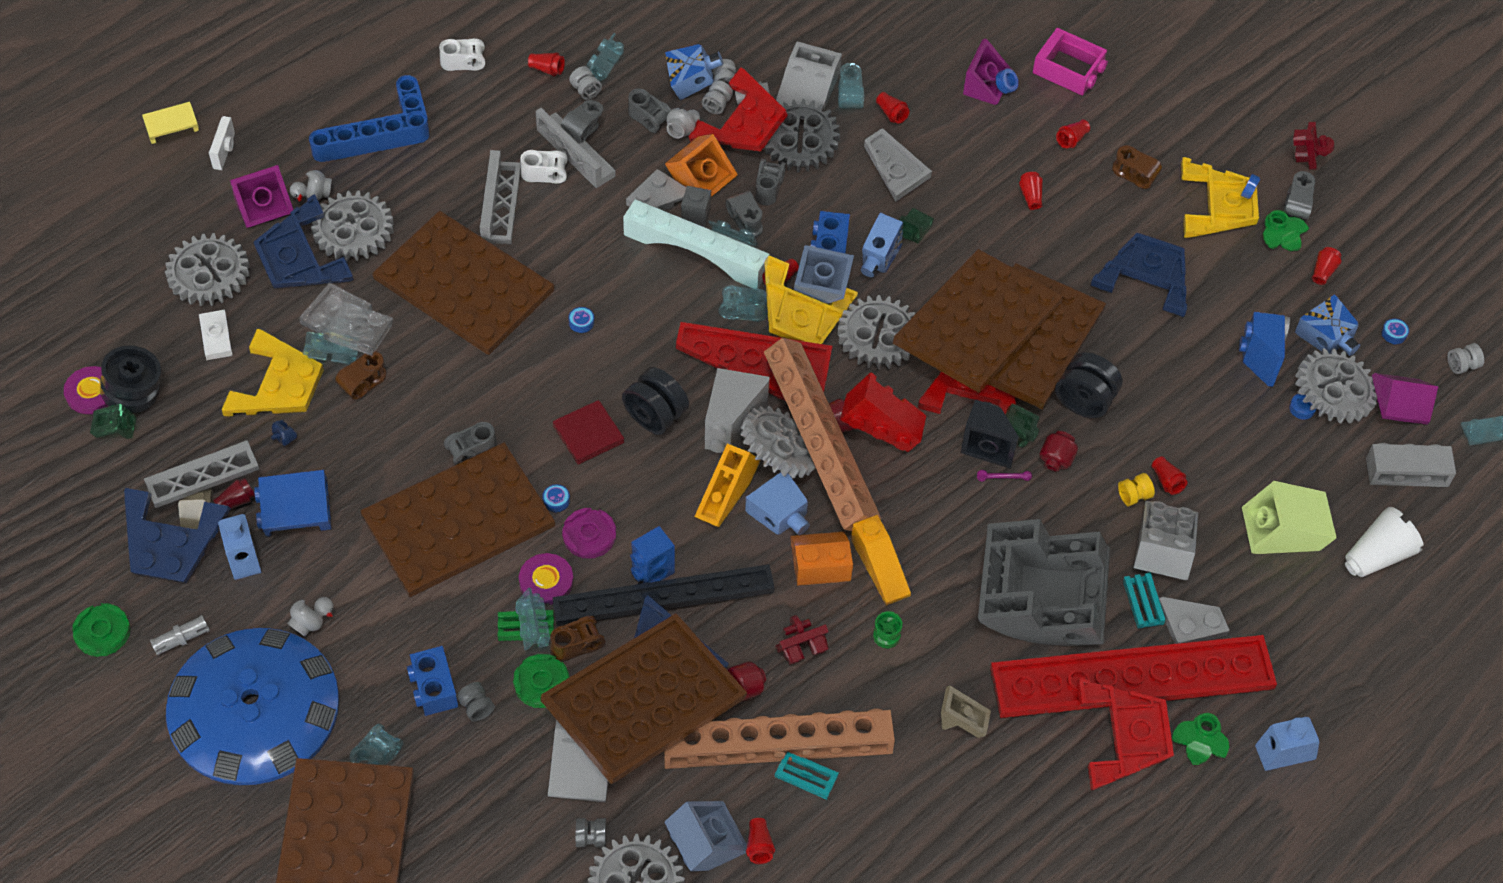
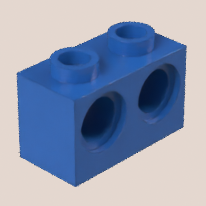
(831, 231)
(653, 556)
(435, 680)

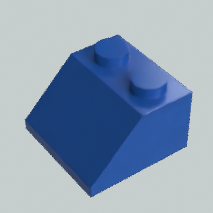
(1264, 345)

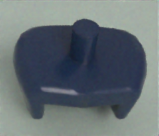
(283, 433)

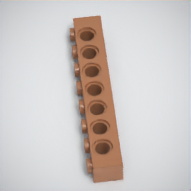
(821, 433)
(768, 749)

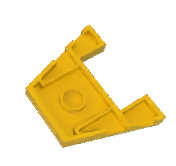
(1225, 204)
(798, 315)
(286, 385)

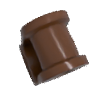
(1137, 168)
(360, 377)
(580, 639)

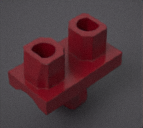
(1310, 146)
(814, 637)

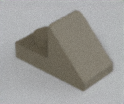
(191, 508)
(964, 712)

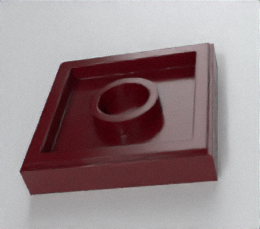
(588, 432)

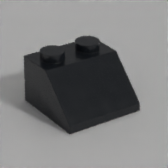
(989, 435)

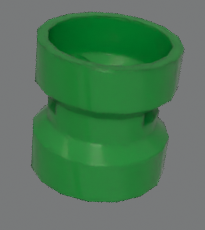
(887, 623)

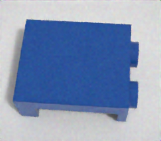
(293, 501)

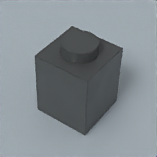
(696, 205)

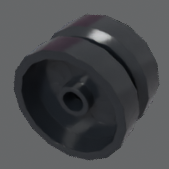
(130, 378)
(1089, 385)
(655, 400)

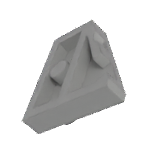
(658, 191)
(1193, 621)

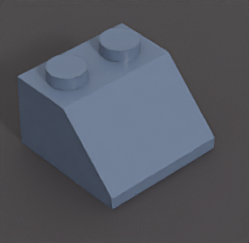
(823, 274)
(705, 834)

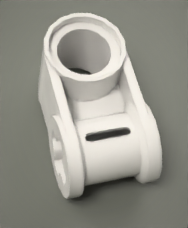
(460, 54)
(541, 166)

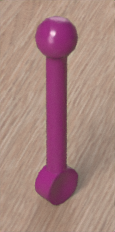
(982, 475)

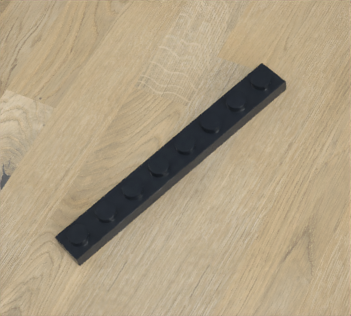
(667, 593)

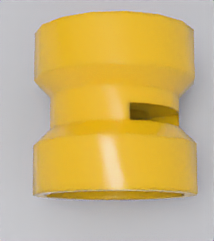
(1136, 489)

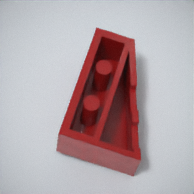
(883, 414)

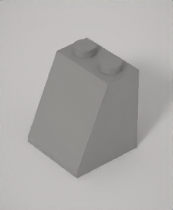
(730, 402)

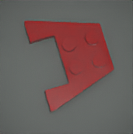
(753, 119)
(935, 394)
(1138, 728)

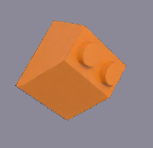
(702, 165)
(822, 558)

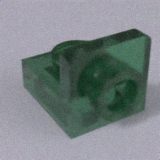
(916, 225)
(113, 420)
(1023, 423)

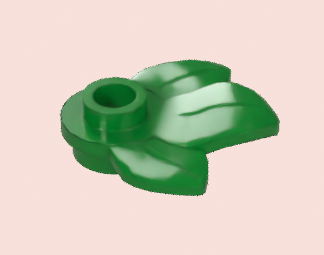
(1283, 231)
(1199, 742)

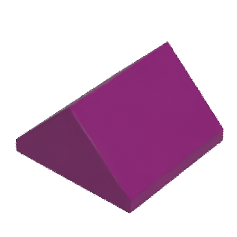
(982, 72)
(261, 196)
(1405, 398)

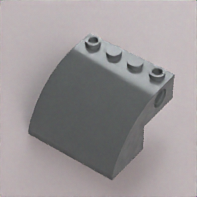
(1044, 584)

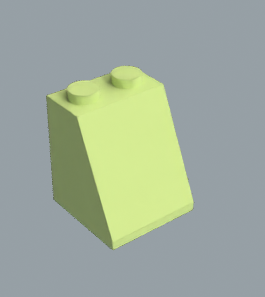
(1288, 520)

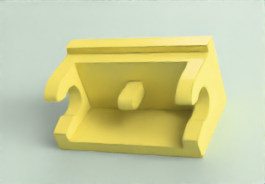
(170, 120)

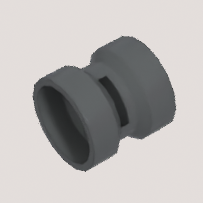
(475, 701)
(597, 830)

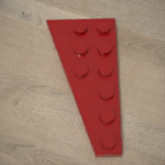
(745, 352)

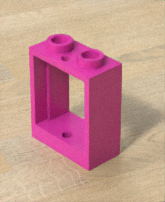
(1077, 48)

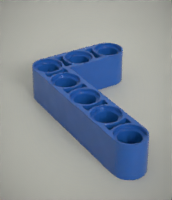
(378, 133)

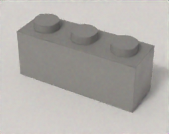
(1410, 465)

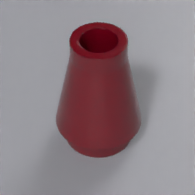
(236, 494)

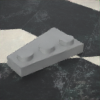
(895, 164)

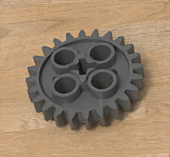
(823, 136)

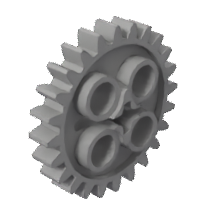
(353, 226)
(195, 281)
(864, 321)
(1336, 385)
(777, 441)
(613, 870)

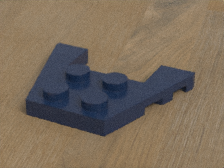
(289, 257)
(1152, 263)
(167, 549)

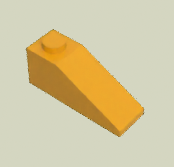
(727, 484)
(880, 559)

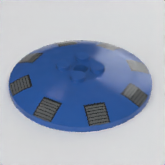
(260, 739)

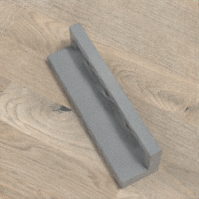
(579, 153)
(491, 196)
(201, 474)

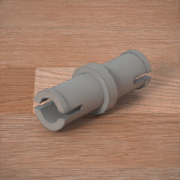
(179, 635)

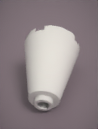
(1384, 544)

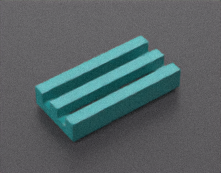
(1139, 581)
(823, 793)

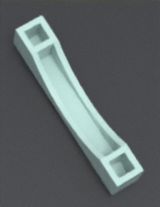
(654, 225)

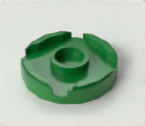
(101, 630)
(537, 676)

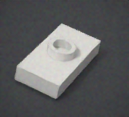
(222, 143)
(215, 335)

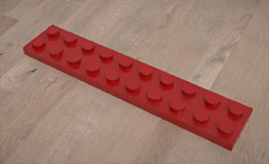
(1157, 671)

